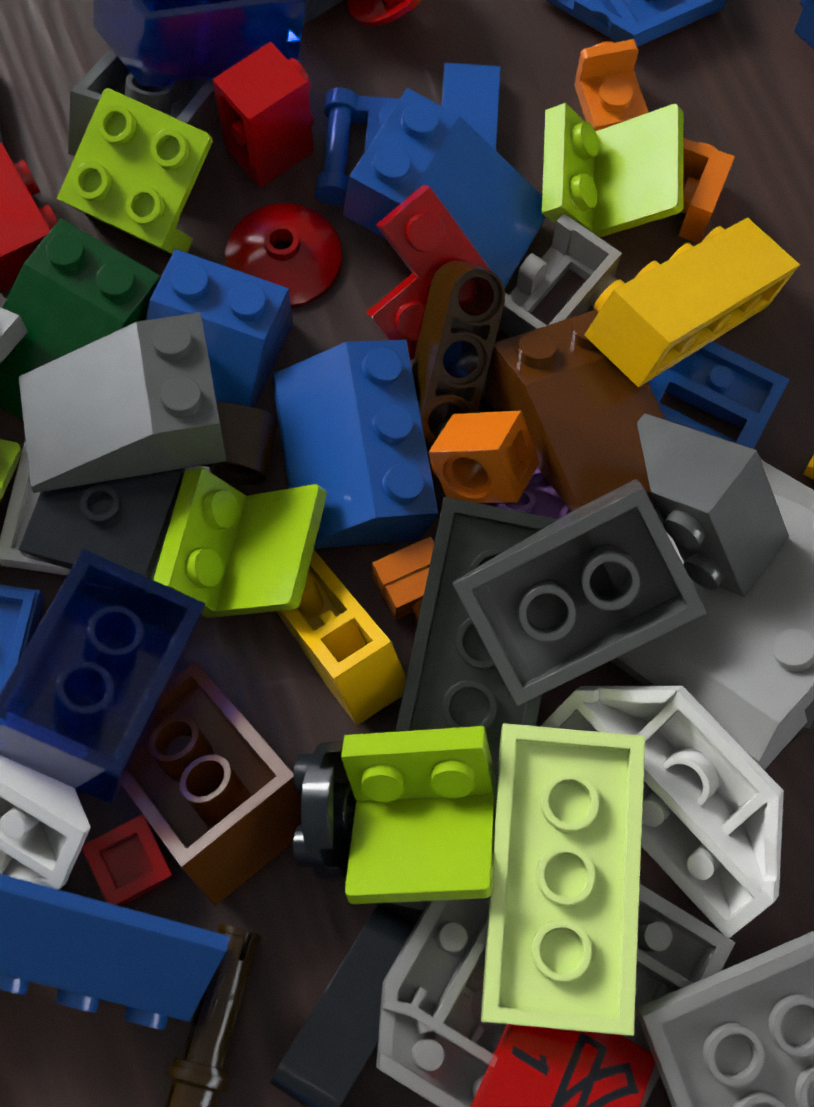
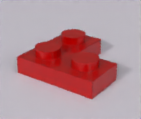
(425, 241)

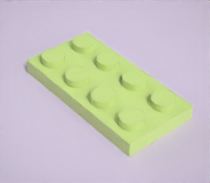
(565, 880)

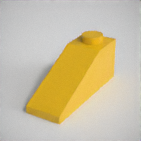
(345, 645)

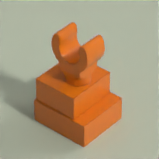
(403, 578)

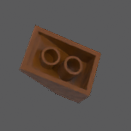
(574, 407)
(213, 787)

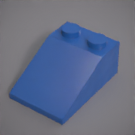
(471, 179)

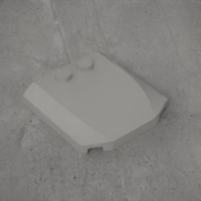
(749, 653)
(435, 991)

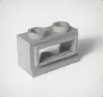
(571, 249)

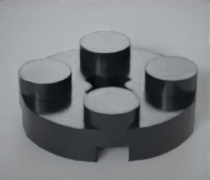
(326, 812)

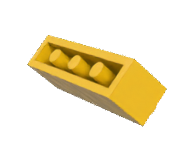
(688, 299)

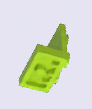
(136, 170)
(613, 174)
(240, 548)
(421, 815)

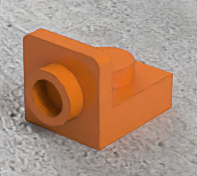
(609, 84)
(704, 178)

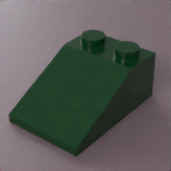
(67, 298)

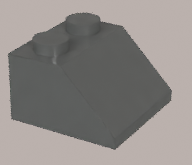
(712, 504)

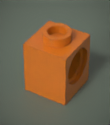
(484, 457)

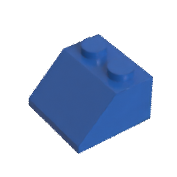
(241, 321)

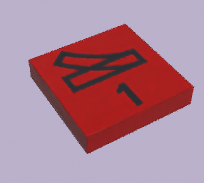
(564, 1070)

